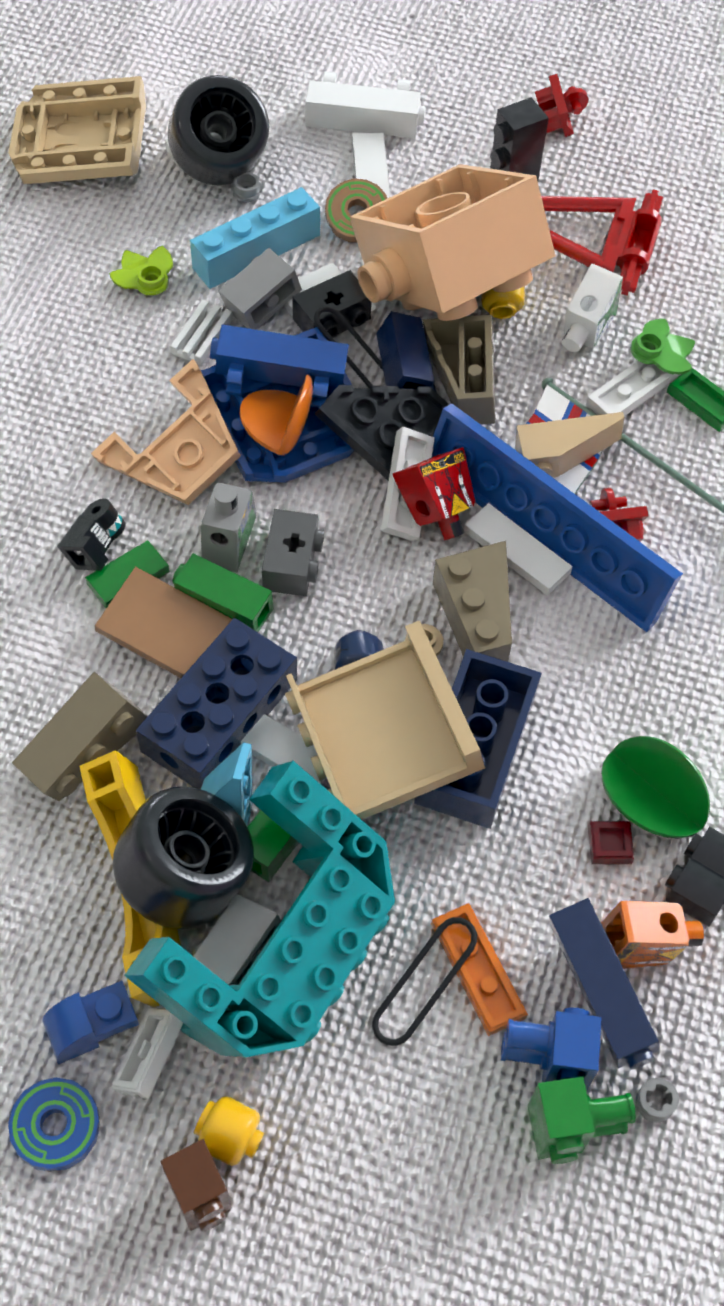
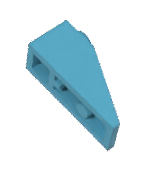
(233, 781)

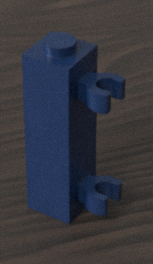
(604, 985)

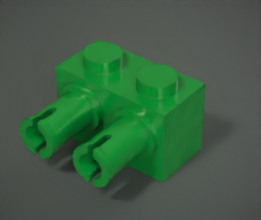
(567, 1118)

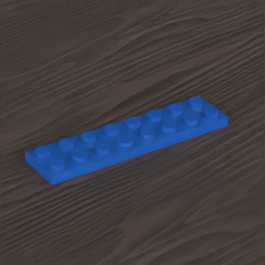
(599, 550)

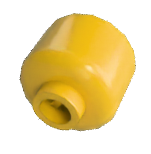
(503, 304)
(229, 1130)

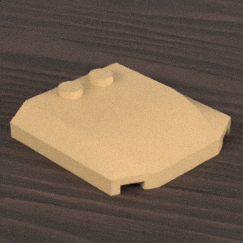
(79, 130)

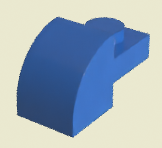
(81, 1022)

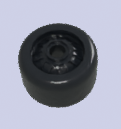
(221, 107)
(183, 857)

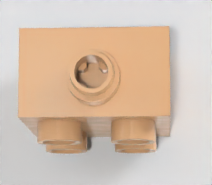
(453, 240)

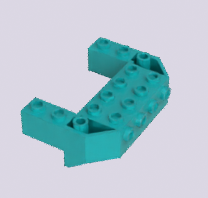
(310, 950)

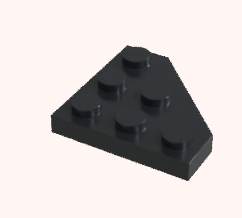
(372, 415)

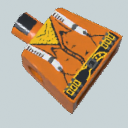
(650, 932)

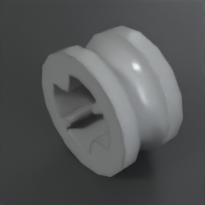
(646, 1090)

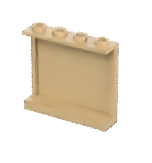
(386, 727)

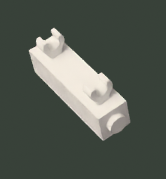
(363, 107)

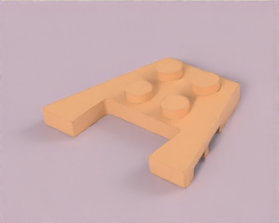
(186, 453)

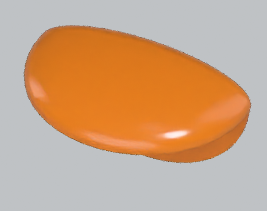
(277, 417)

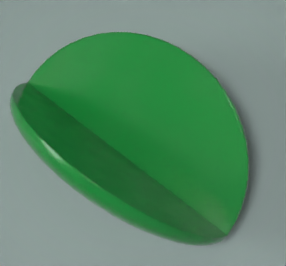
(656, 787)

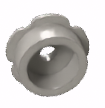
(246, 187)

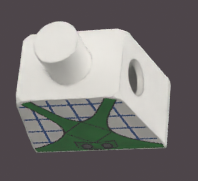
(589, 319)

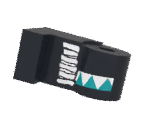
(92, 536)

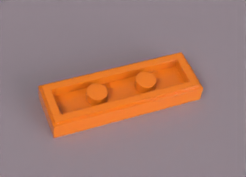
(482, 972)

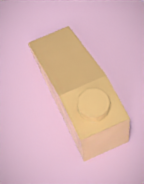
(567, 442)

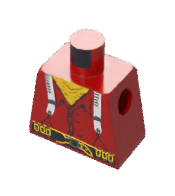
(438, 491)

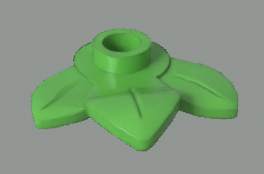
(662, 348)

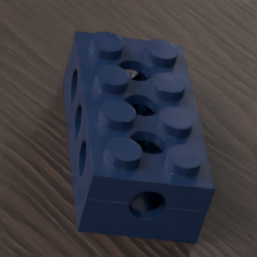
(216, 703)

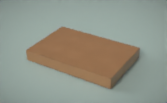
(160, 622)

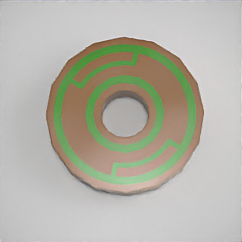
(343, 197)

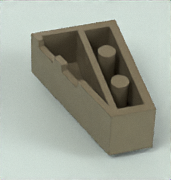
(465, 363)
(476, 599)
(85, 728)

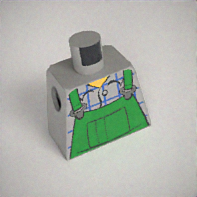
(233, 515)

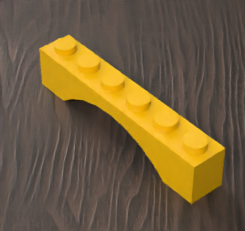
(114, 796)

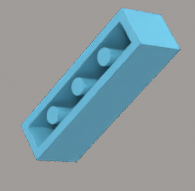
(233, 245)

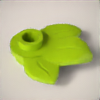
(144, 273)

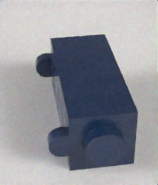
(404, 352)

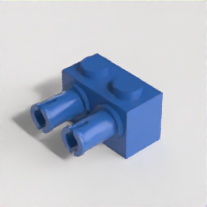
(561, 1049)

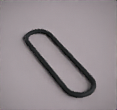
(356, 336)
(375, 1021)

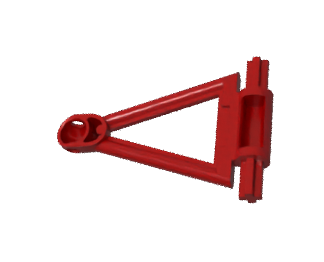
(629, 237)

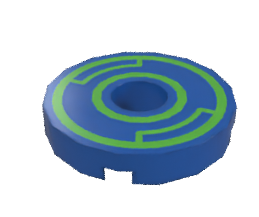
(38, 1103)

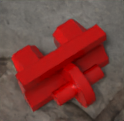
(572, 101)
(627, 518)

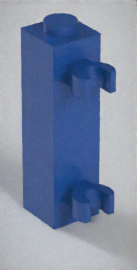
(278, 360)

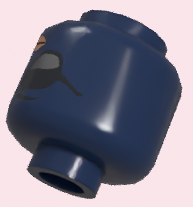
(355, 647)

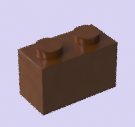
(197, 1186)

